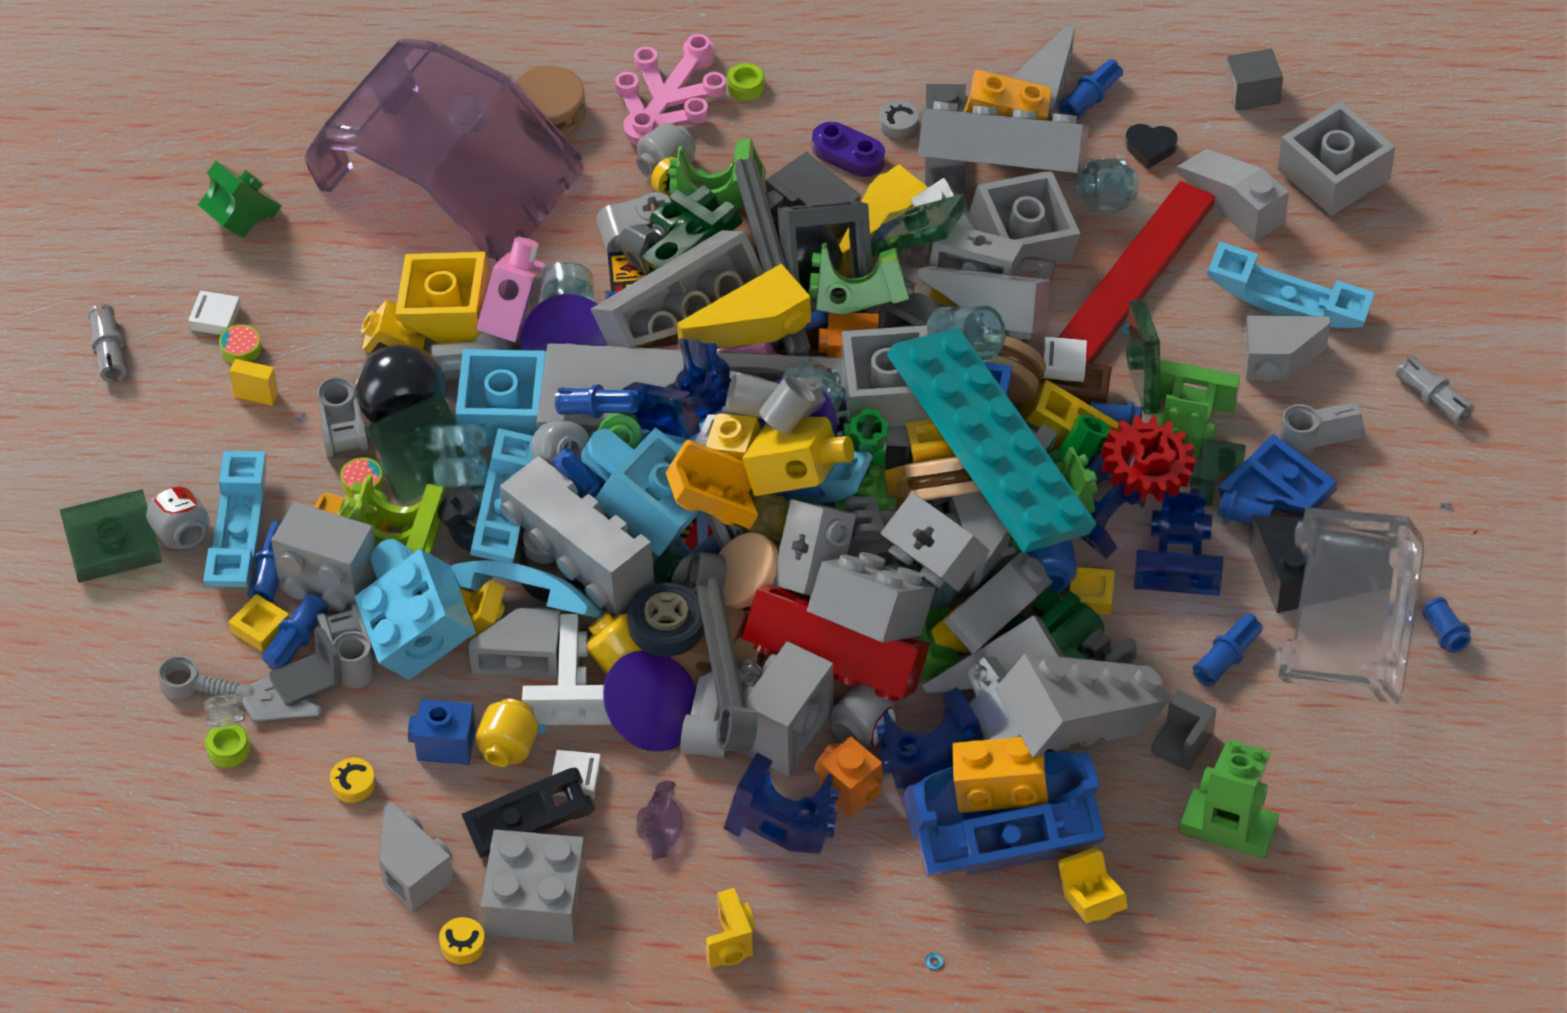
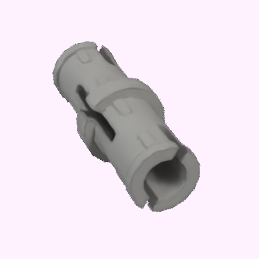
(107, 343)
(1435, 390)

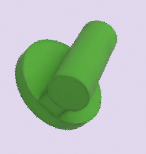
(624, 426)

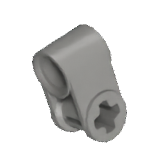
(616, 217)
(747, 395)
(340, 417)
(353, 645)

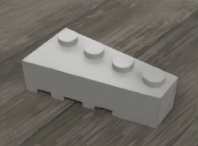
(1003, 139)
(677, 290)
(578, 535)
(1079, 700)

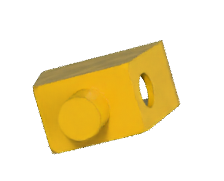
(796, 459)

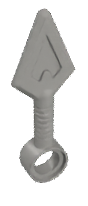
(258, 698)

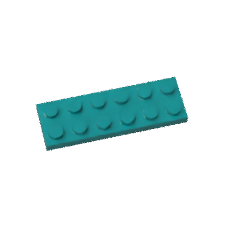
(991, 440)

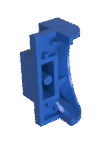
(1005, 837)

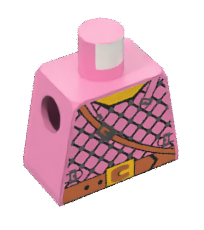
(512, 291)

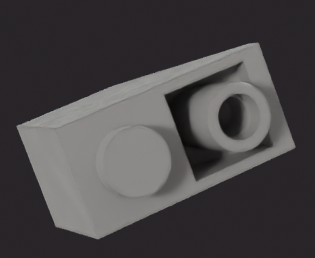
(979, 519)
(410, 860)

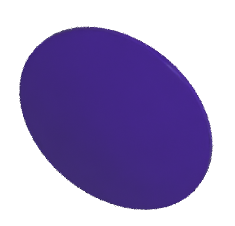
(561, 321)
(648, 700)

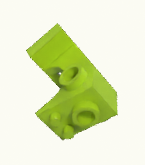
(418, 522)

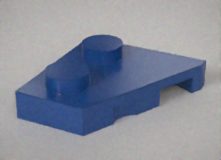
(1280, 478)

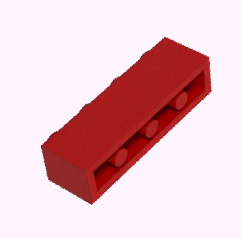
(888, 666)

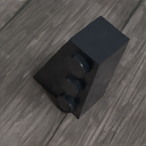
(1278, 559)

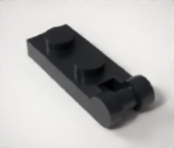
(529, 809)

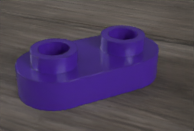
(844, 149)

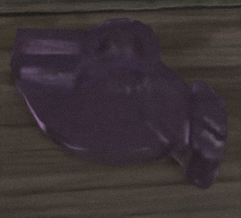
(660, 821)

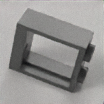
(853, 212)

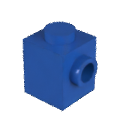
(443, 731)

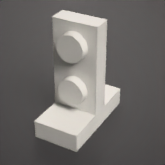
(572, 699)

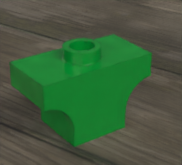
(236, 199)

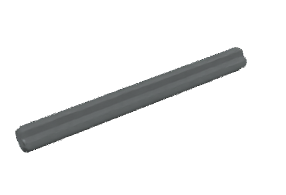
(765, 237)

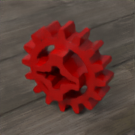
(1148, 458)

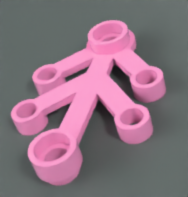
(697, 55)

